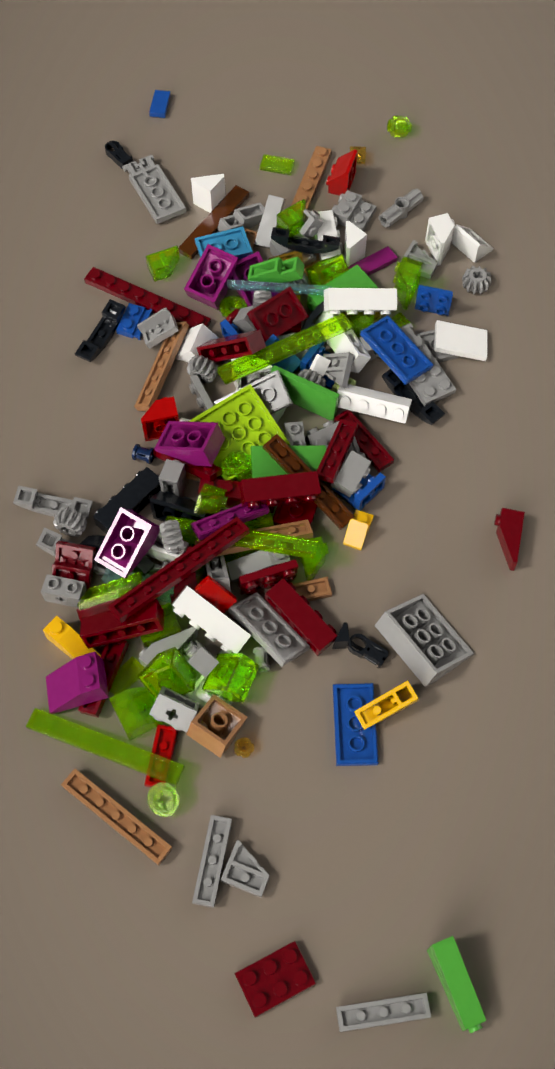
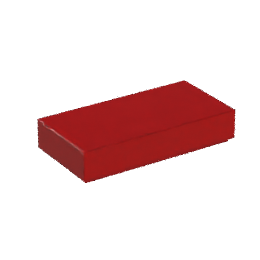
(215, 594)

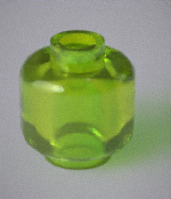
(399, 126)

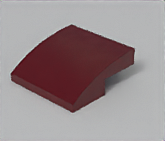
(74, 562)

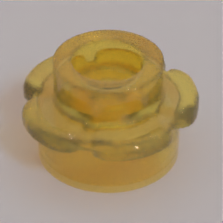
(243, 742)

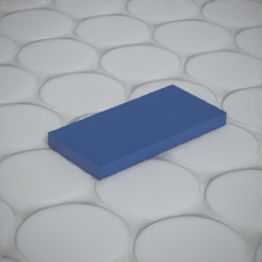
(396, 349)
(353, 743)

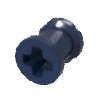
(142, 454)

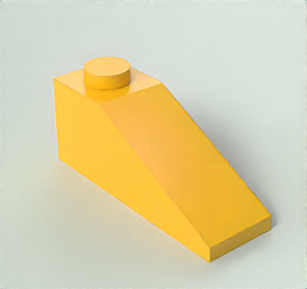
(66, 638)
(386, 705)

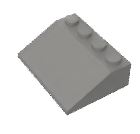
(423, 639)

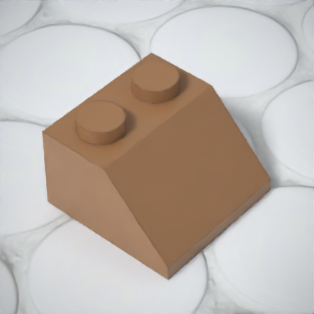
(216, 725)

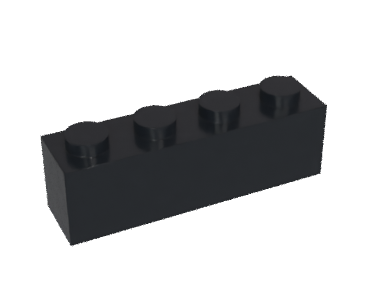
(133, 496)

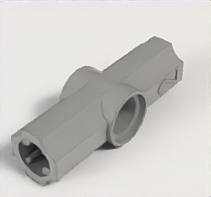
(400, 208)

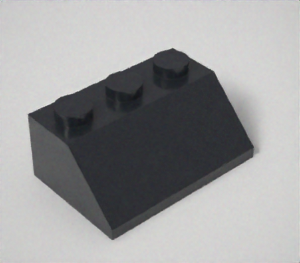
(168, 504)

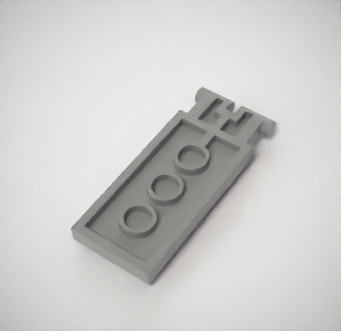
(154, 189)
(434, 383)

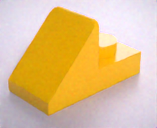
(358, 529)

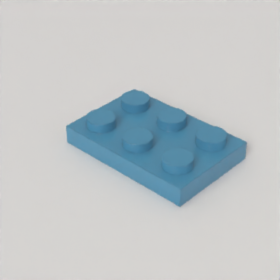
(231, 241)

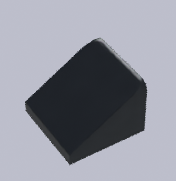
(343, 637)

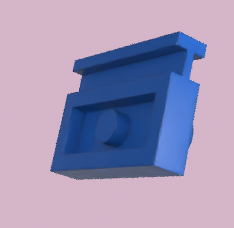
(131, 318)

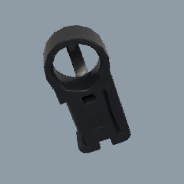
(119, 156)
(371, 652)

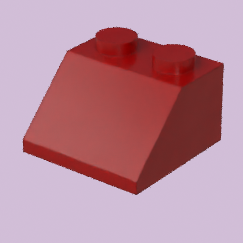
(342, 173)
(157, 417)

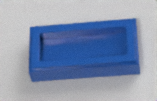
(159, 104)

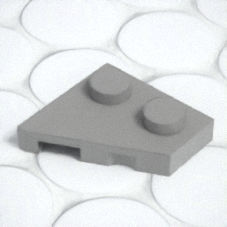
(429, 264)
(339, 367)
(245, 872)

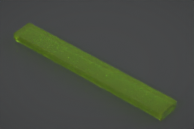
(284, 348)
(263, 541)
(105, 747)

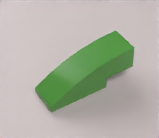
(277, 270)

